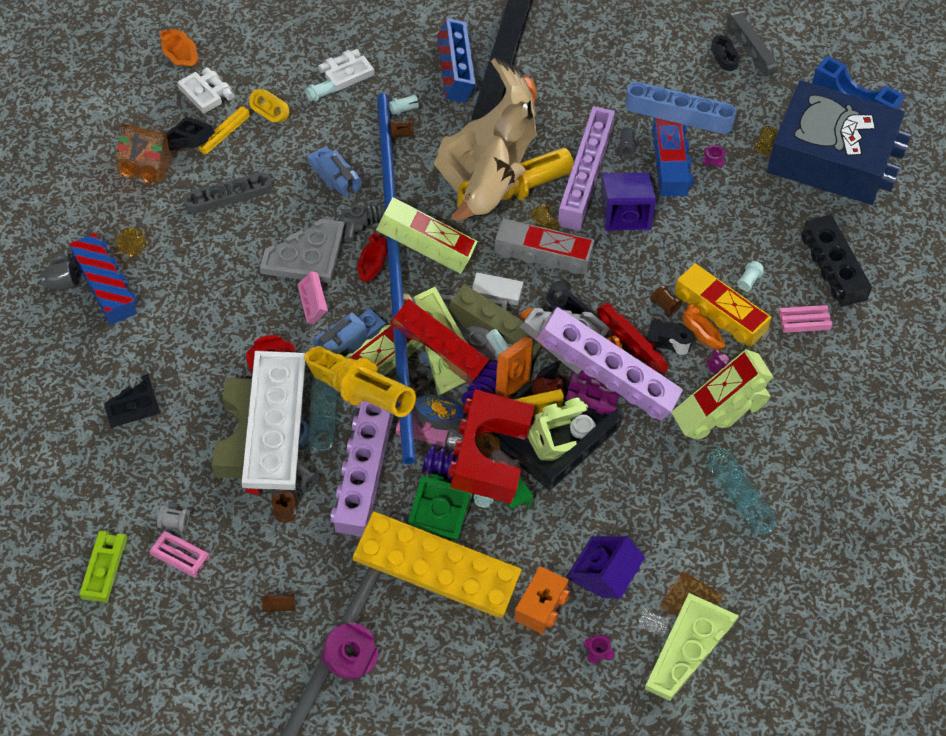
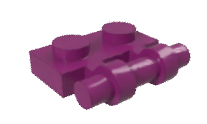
(589, 386)

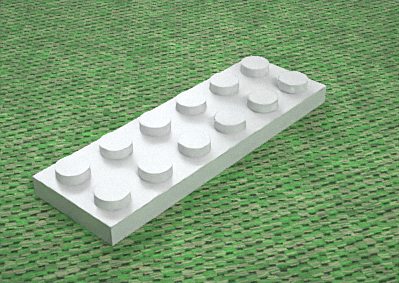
(274, 421)

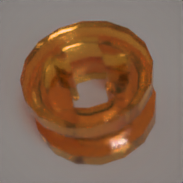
(485, 437)

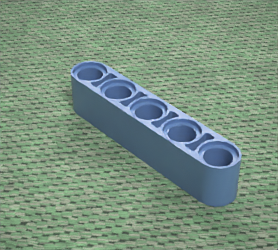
(680, 107)

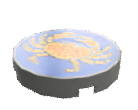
(439, 411)

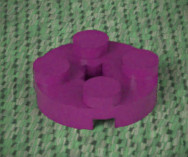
(335, 657)

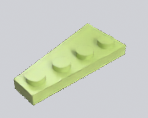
(434, 305)
(689, 643)

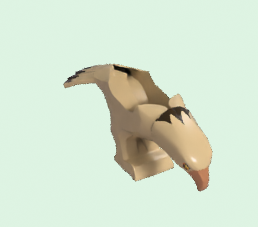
(490, 147)

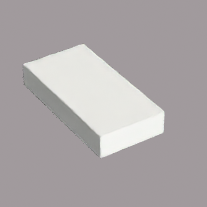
(498, 288)

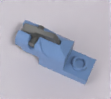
(334, 170)
(349, 332)

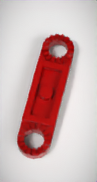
(631, 338)

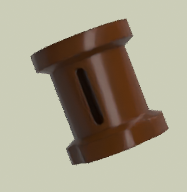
(402, 128)
(666, 300)
(287, 499)

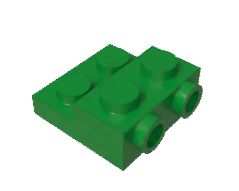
(439, 507)

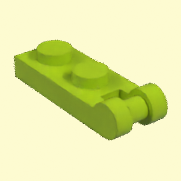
(103, 567)

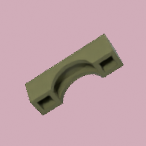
(474, 309)
(229, 453)

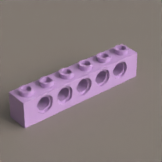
(586, 168)
(622, 364)
(354, 520)

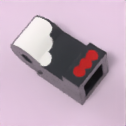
(670, 337)

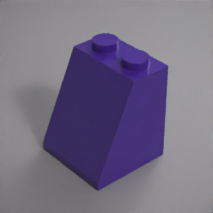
(627, 201)

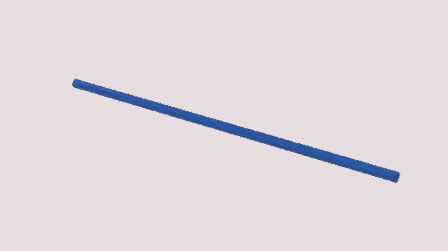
(395, 275)

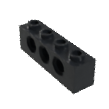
(836, 260)

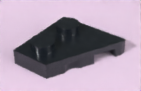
(189, 134)
(132, 404)

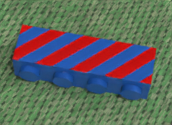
(455, 60)
(103, 279)

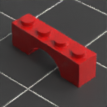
(424, 328)

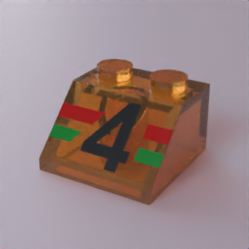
(142, 154)

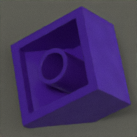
(606, 565)

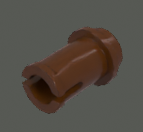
(276, 603)

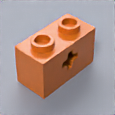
(532, 611)

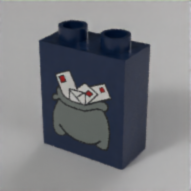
(839, 143)

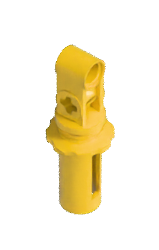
(537, 172)
(360, 381)

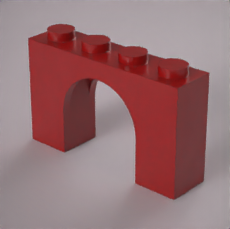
(472, 469)

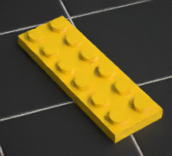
(437, 564)

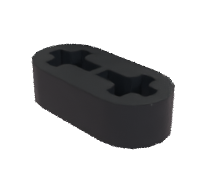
(729, 51)

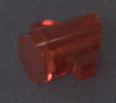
(544, 385)

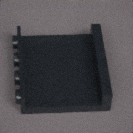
(553, 472)

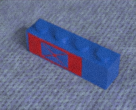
(672, 158)

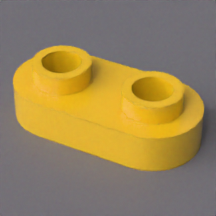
(270, 107)

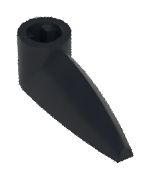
(568, 300)

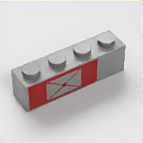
(544, 246)

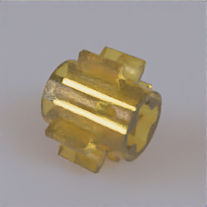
(130, 241)

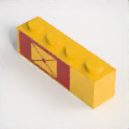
(722, 305)

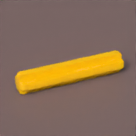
(225, 129)

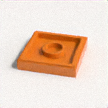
(514, 367)

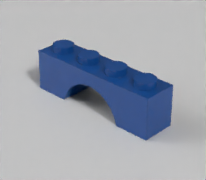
(835, 76)

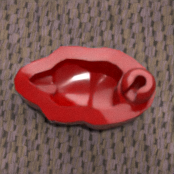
(372, 258)

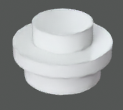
(581, 426)

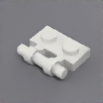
(346, 69)
(201, 94)

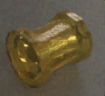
(765, 143)
(544, 217)

